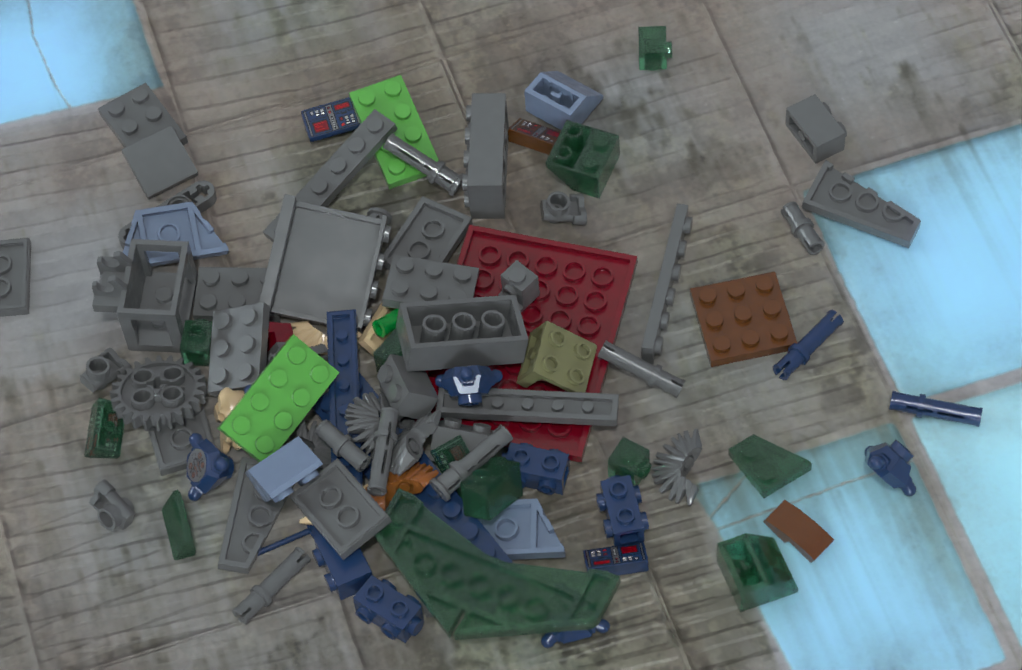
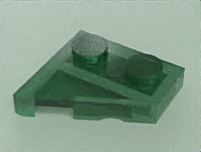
(767, 464)

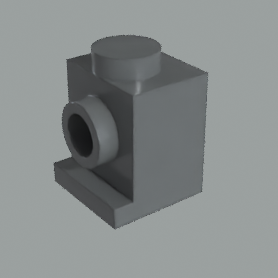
(520, 282)

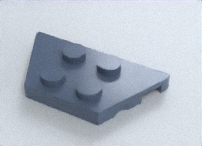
(175, 223)
(525, 531)

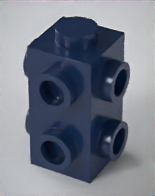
(540, 467)
(620, 504)
(390, 610)

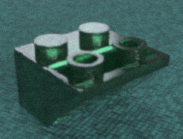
(584, 157)
(754, 570)

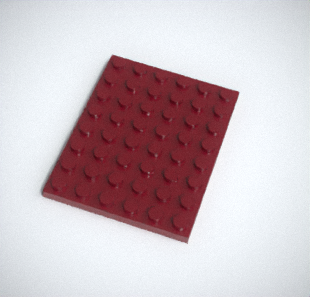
(579, 292)

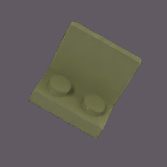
(557, 358)

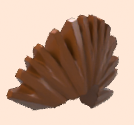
(412, 481)

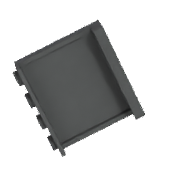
(323, 262)

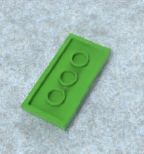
(395, 103)
(278, 399)

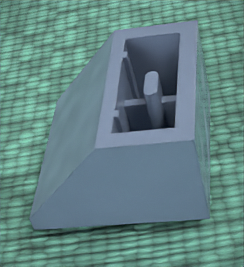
(560, 98)
(283, 469)

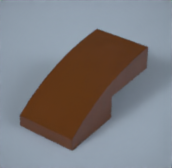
(799, 529)

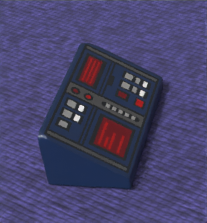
(330, 119)
(618, 559)

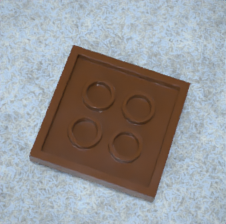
(742, 319)

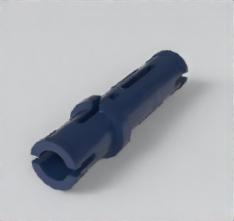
(800, 352)
(935, 408)

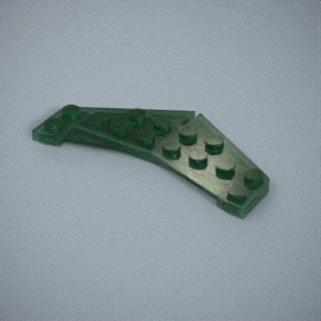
(493, 594)

